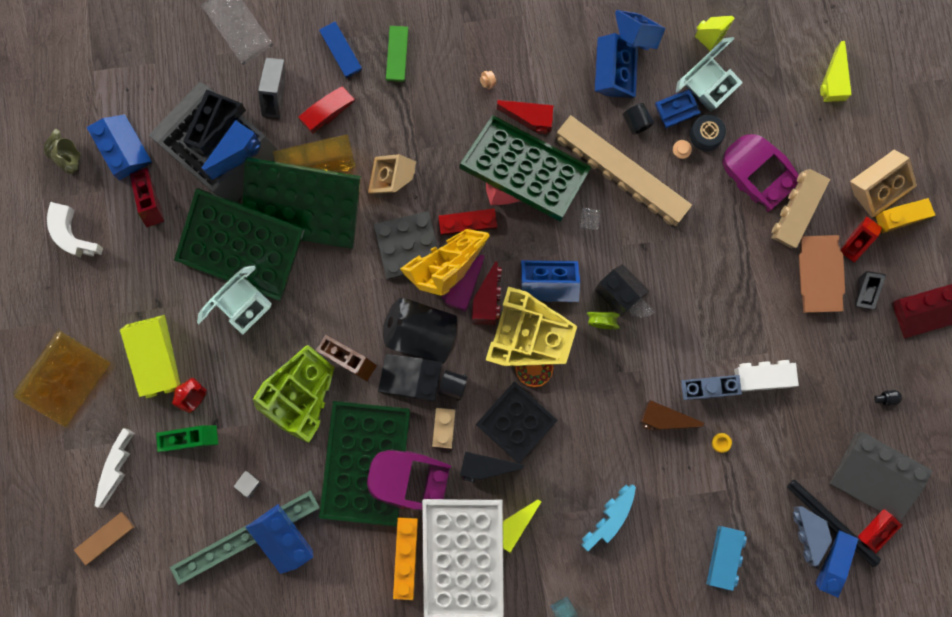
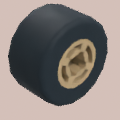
(702, 137)

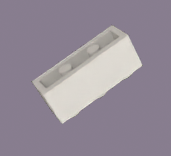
(767, 376)

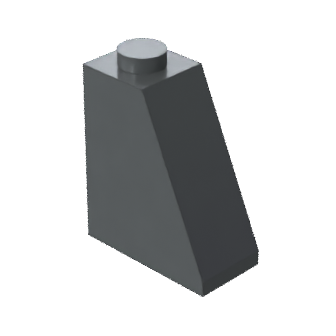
(272, 87)

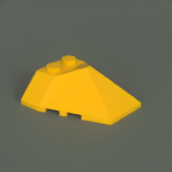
(446, 265)

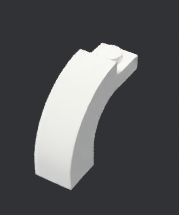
(59, 226)

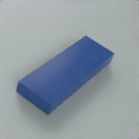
(340, 49)

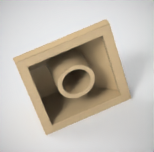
(391, 173)

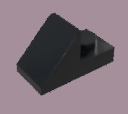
(870, 289)

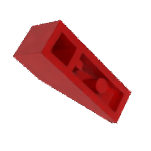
(531, 115)

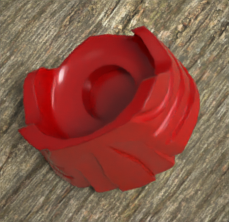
(189, 395)

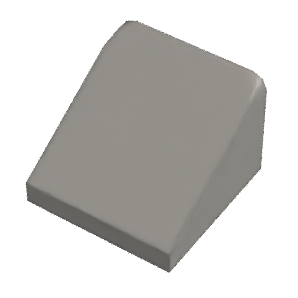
(247, 484)

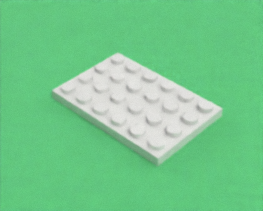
(463, 558)

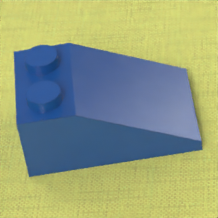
(232, 150)

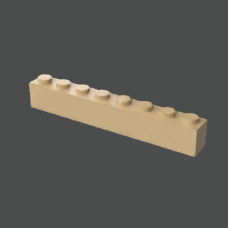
(623, 171)

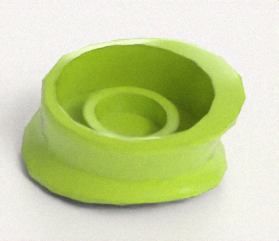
(603, 320)

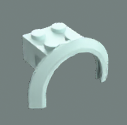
(709, 80)
(238, 301)

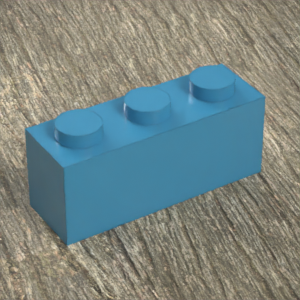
(726, 558)

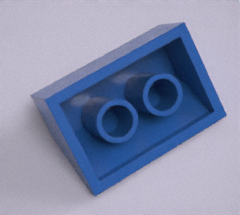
(615, 67)
(119, 145)
(551, 280)
(280, 540)

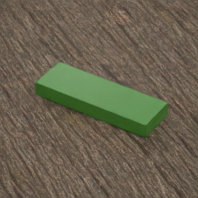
(397, 53)

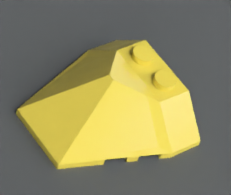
(530, 333)

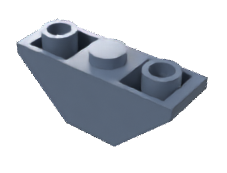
(711, 387)
(813, 534)

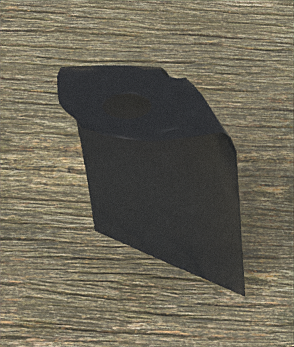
(423, 330)

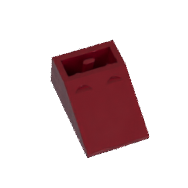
(484, 303)

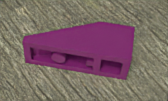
(461, 293)

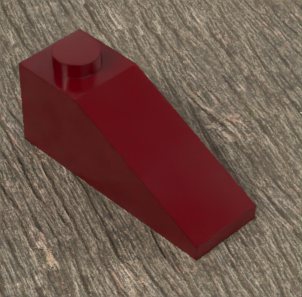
(146, 198)

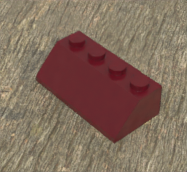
(924, 311)

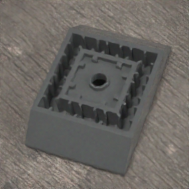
(170, 137)

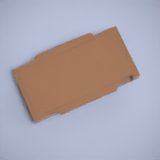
(821, 274)

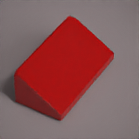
(880, 531)

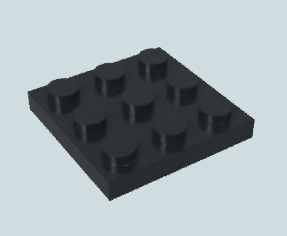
(516, 422)

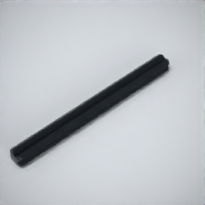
(836, 525)

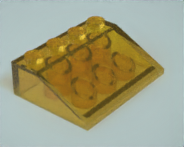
(61, 378)

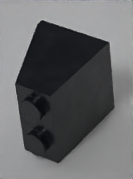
(621, 290)

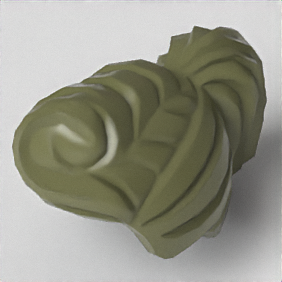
(62, 152)

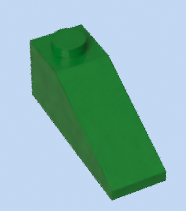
(187, 438)

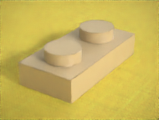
(443, 428)

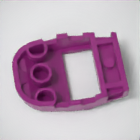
(746, 157)
(391, 473)

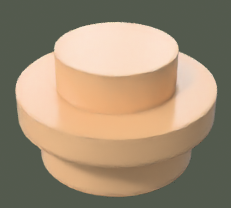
(488, 79)
(682, 149)

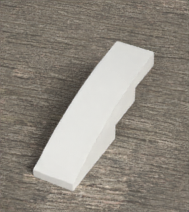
(111, 475)

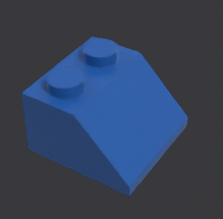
(639, 30)

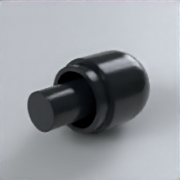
(889, 398)

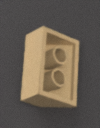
(884, 182)

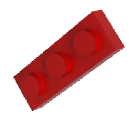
(470, 220)

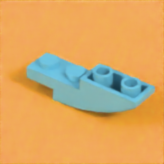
(617, 512)

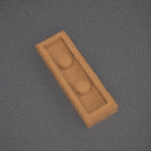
(104, 538)

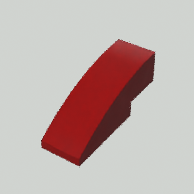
(326, 109)

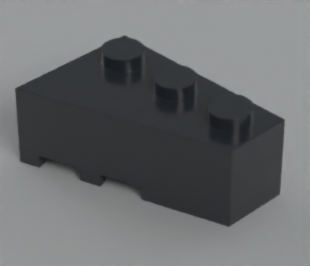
(212, 121)

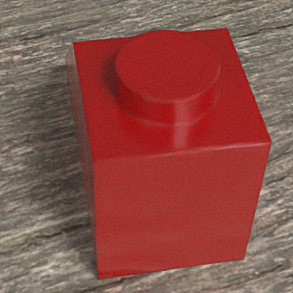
(861, 239)

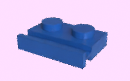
(677, 108)

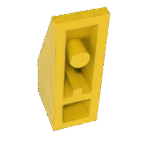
(905, 215)

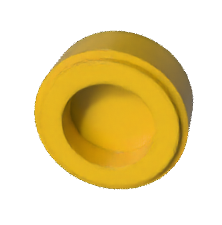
(721, 442)

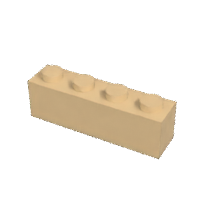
(800, 208)

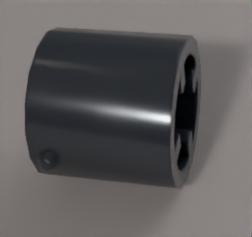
(638, 118)
(453, 385)

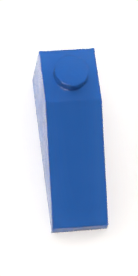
(837, 564)

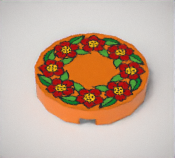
(534, 375)

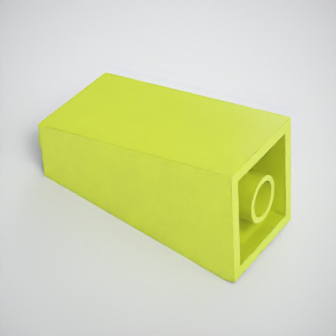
(151, 356)

